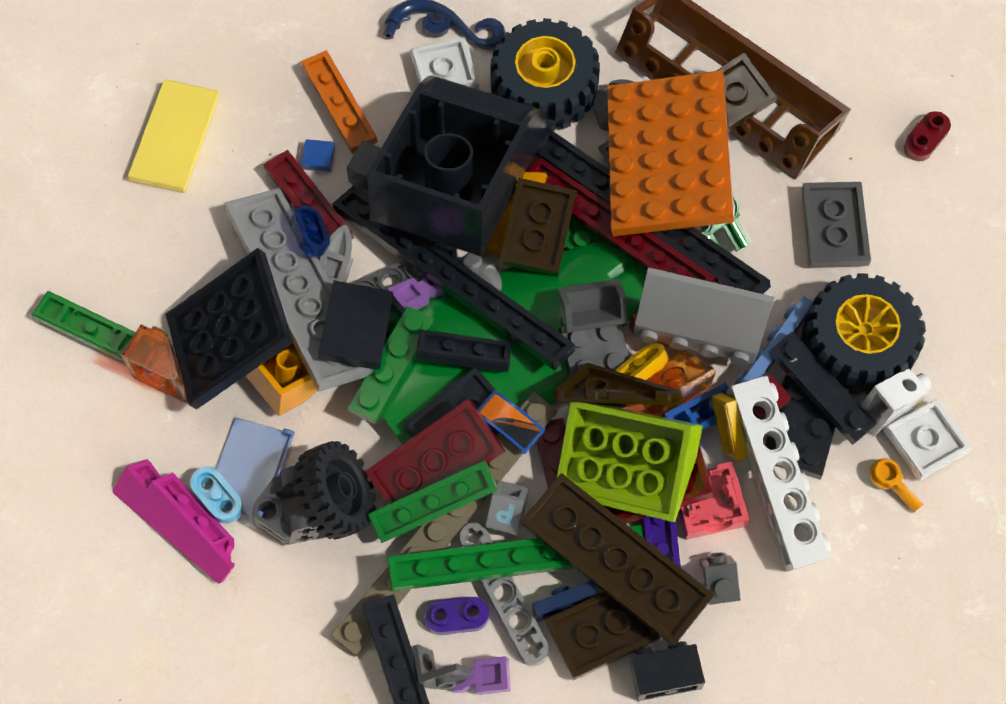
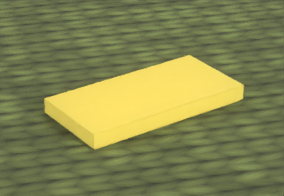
(174, 136)

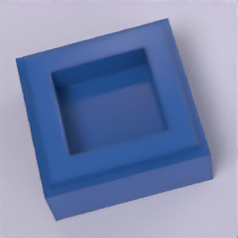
(318, 155)

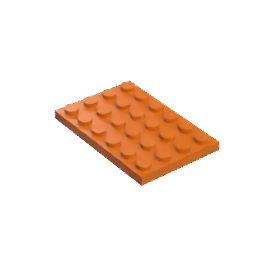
(669, 154)

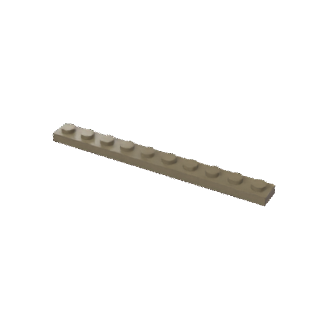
(435, 535)

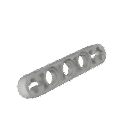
(509, 608)

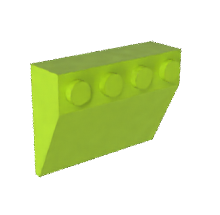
(629, 458)

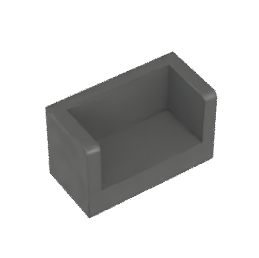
(592, 305)

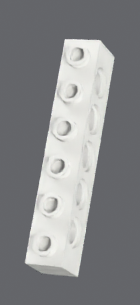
(772, 490)

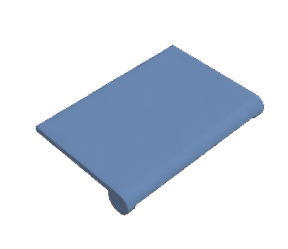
(252, 459)

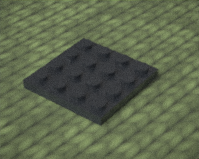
(228, 328)

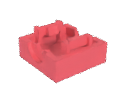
(713, 514)

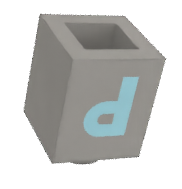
(507, 508)

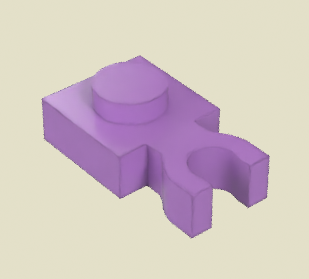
(414, 293)
(489, 677)

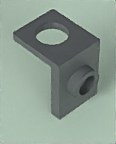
(437, 679)

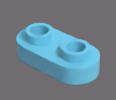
(218, 496)

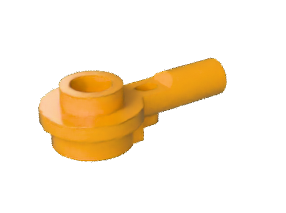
(887, 475)

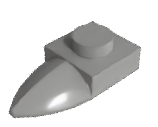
(337, 258)
(484, 268)

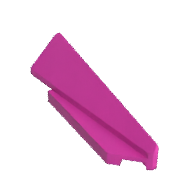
(178, 517)

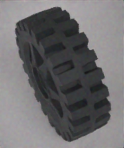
(334, 490)

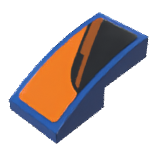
(510, 421)

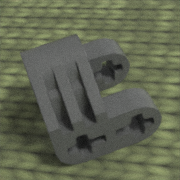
(285, 533)

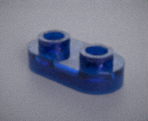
(310, 231)

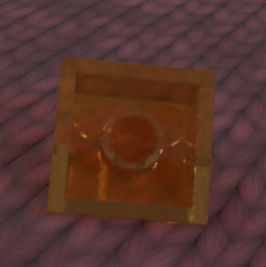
(154, 361)
(685, 374)

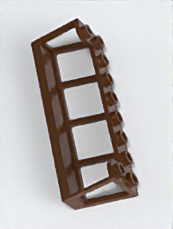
(721, 43)

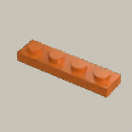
(338, 100)

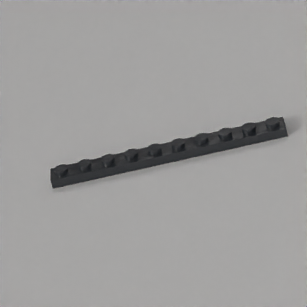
(688, 241)
(460, 283)

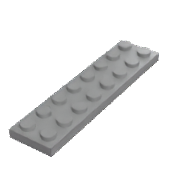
(301, 282)

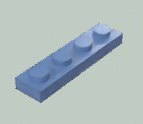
(794, 318)

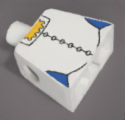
(900, 393)

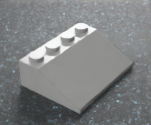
(702, 316)

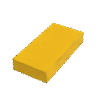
(729, 426)

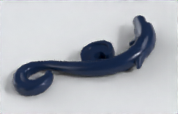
(439, 28)

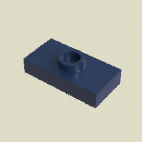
(562, 599)

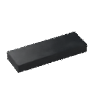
(463, 350)

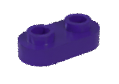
(457, 618)

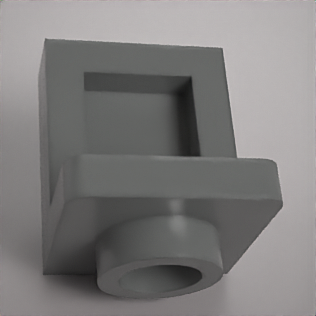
(721, 577)

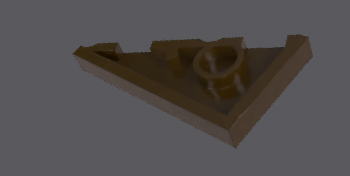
(604, 385)

